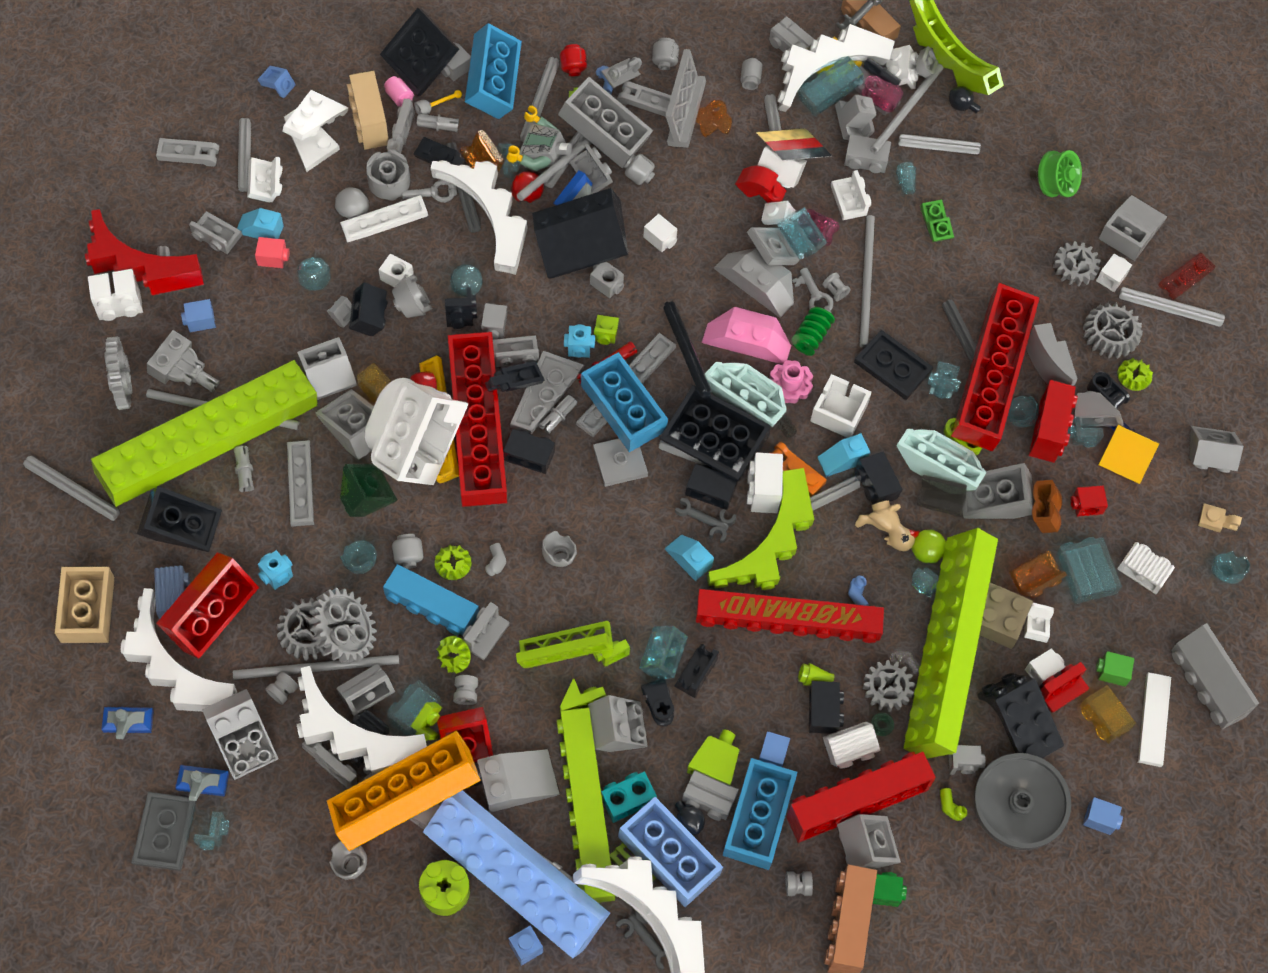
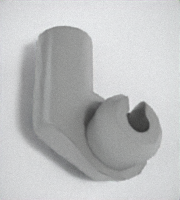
(498, 561)

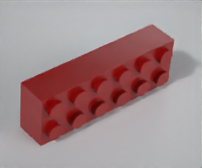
(860, 796)

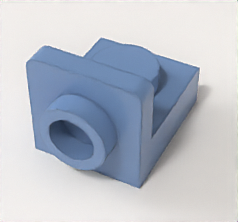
(277, 79)

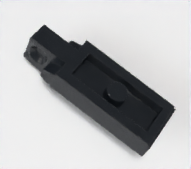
(433, 151)
(516, 377)

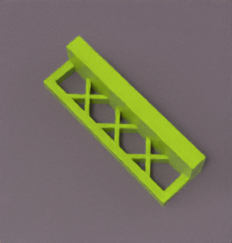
(567, 649)

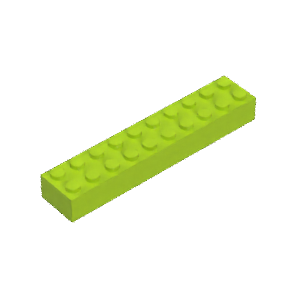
(204, 433)
(951, 644)

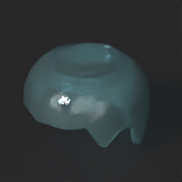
(314, 274)
(466, 276)
(1023, 411)
(364, 552)
(1237, 567)

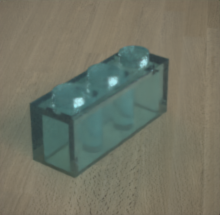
(831, 86)

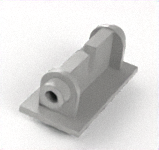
(622, 71)

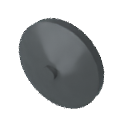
(1022, 801)

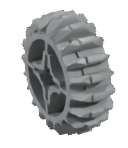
(1111, 337)
(300, 633)

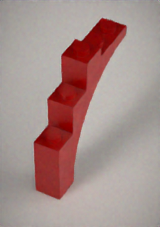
(157, 272)

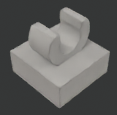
(341, 311)

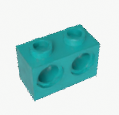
(631, 802)

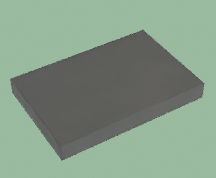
(164, 831)

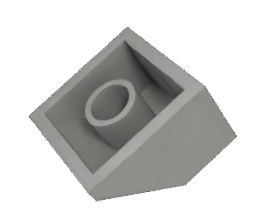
(1215, 449)
(868, 841)

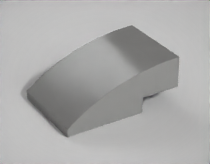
(1049, 356)

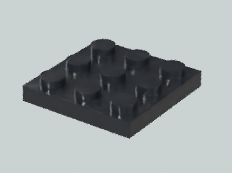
(419, 51)

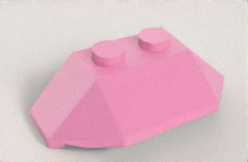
(749, 335)

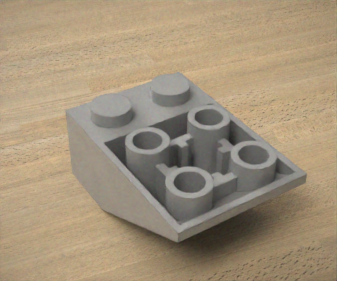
(1132, 227)
(240, 734)

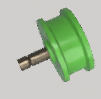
(1059, 173)

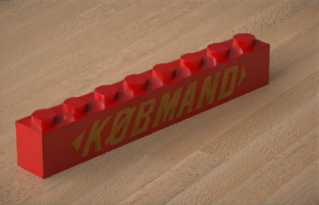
(790, 615)

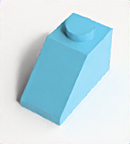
(261, 224)
(844, 455)
(690, 556)

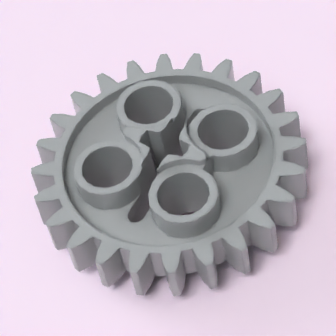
(118, 373)
(344, 641)

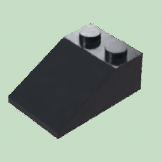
(179, 520)

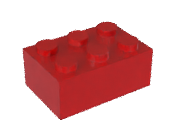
(1055, 418)

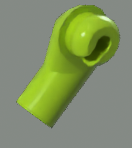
(949, 808)

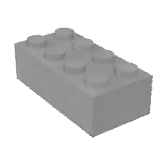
(605, 122)

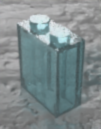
(1088, 570)

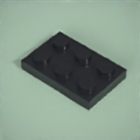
(893, 364)

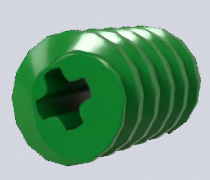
(812, 330)

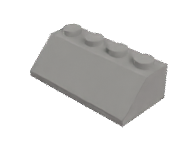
(1214, 677)

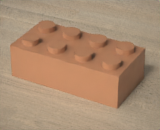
(852, 920)

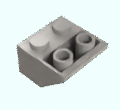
(327, 368)
(617, 724)

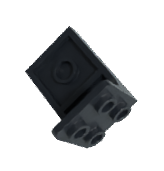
(1023, 714)

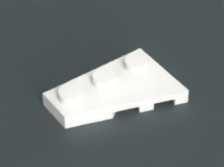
(312, 114)
(315, 147)

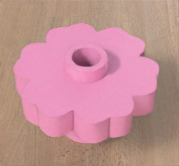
(793, 380)

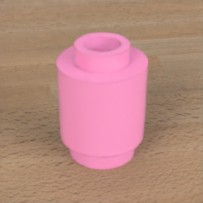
(397, 90)

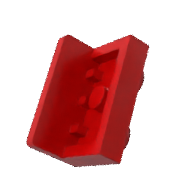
(1065, 687)

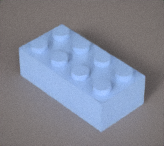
(674, 852)

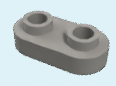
(926, 62)

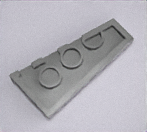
(541, 398)

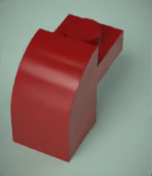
(762, 182)

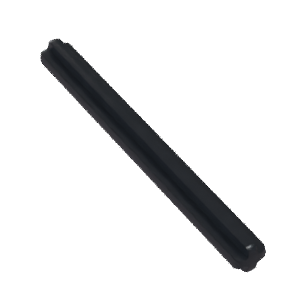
(687, 349)

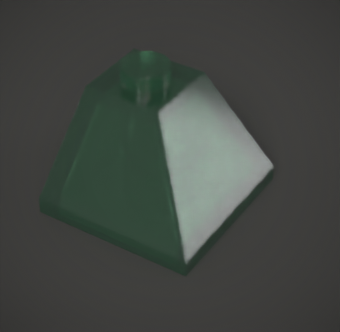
(364, 490)

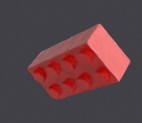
(208, 605)

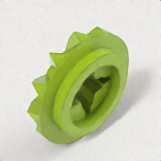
(1125, 374)
(445, 569)
(455, 645)

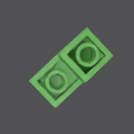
(936, 221)

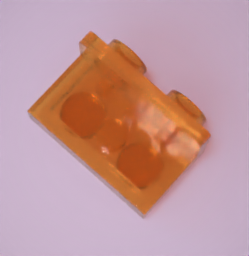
(482, 150)
(1037, 575)

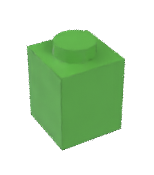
(1115, 668)

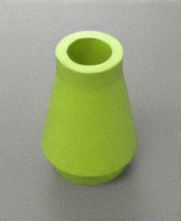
(813, 673)

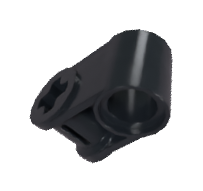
(1109, 389)
(659, 699)

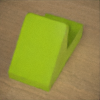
(575, 700)

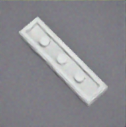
(384, 218)
(1154, 719)

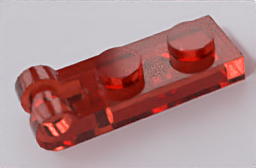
(1187, 275)

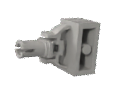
(179, 363)

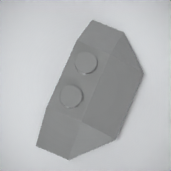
(765, 283)

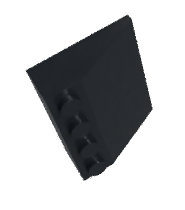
(581, 233)
(716, 433)

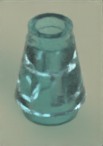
(907, 177)

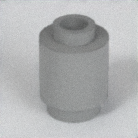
(751, 73)

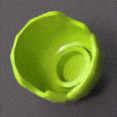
(929, 546)

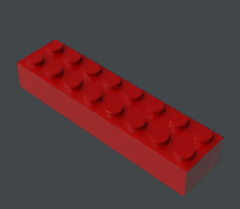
(995, 367)
(480, 428)

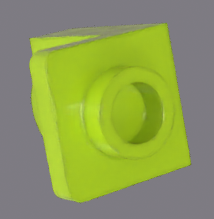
(606, 329)
(619, 651)
(427, 717)

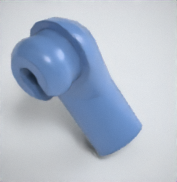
(606, 86)
(856, 590)

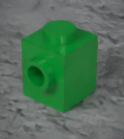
(889, 890)

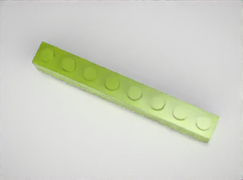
(585, 795)

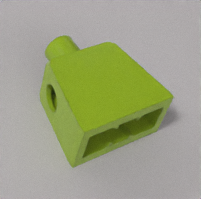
(716, 758)

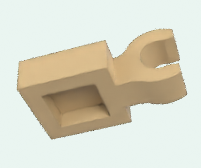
(1215, 518)

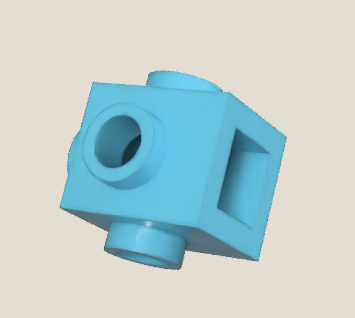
(579, 341)
(275, 569)

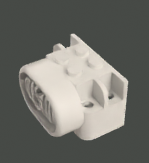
(412, 430)

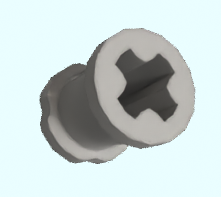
(836, 286)

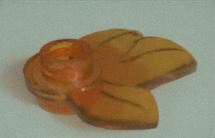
(711, 120)

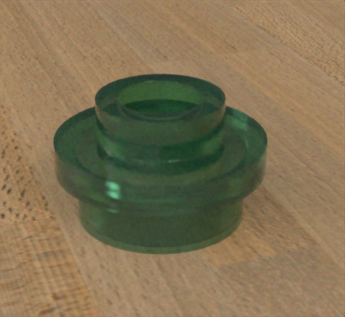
(887, 719)

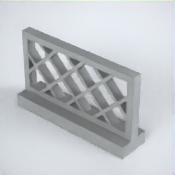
(684, 102)

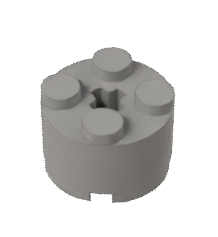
(388, 174)

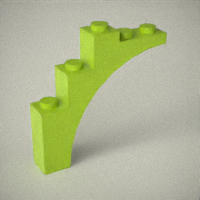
(950, 52)
(761, 564)

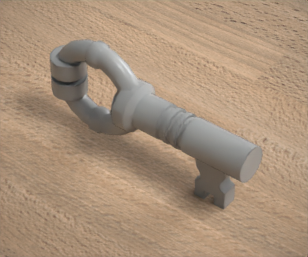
(433, 191)
(815, 293)

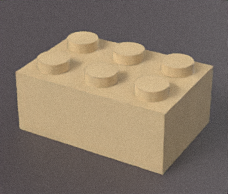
(367, 110)
(84, 605)

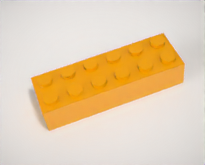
(402, 791)

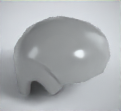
(351, 203)
(554, 543)
(341, 855)

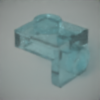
(508, 167)
(1084, 436)
(925, 581)
(218, 828)

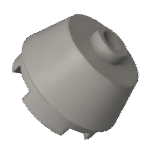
(411, 298)

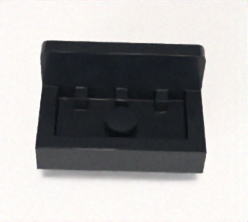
(461, 311)

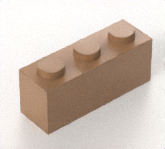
(875, 21)

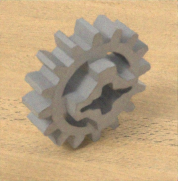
(1066, 263)
(883, 676)

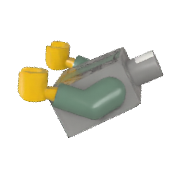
(541, 146)

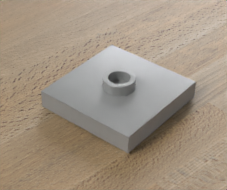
(773, 246)
(619, 464)

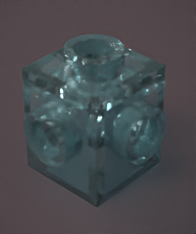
(944, 380)

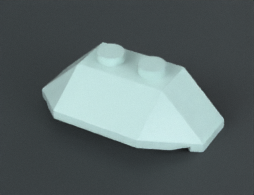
(747, 390)
(940, 457)

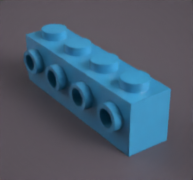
(430, 600)

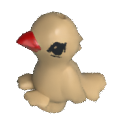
(886, 519)

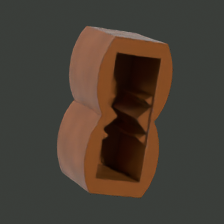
(1047, 506)

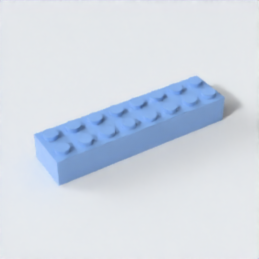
(516, 873)

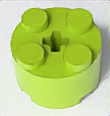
(436, 876)

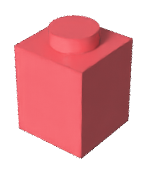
(271, 252)

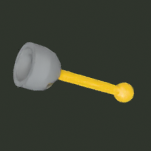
(425, 106)

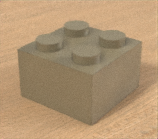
(1004, 615)

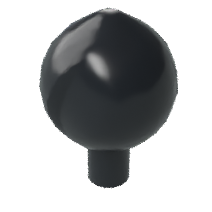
(962, 99)
(690, 818)

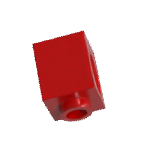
(1089, 501)

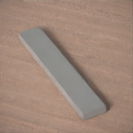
(643, 367)

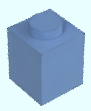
(198, 315)
(774, 749)
(1103, 816)
(525, 945)

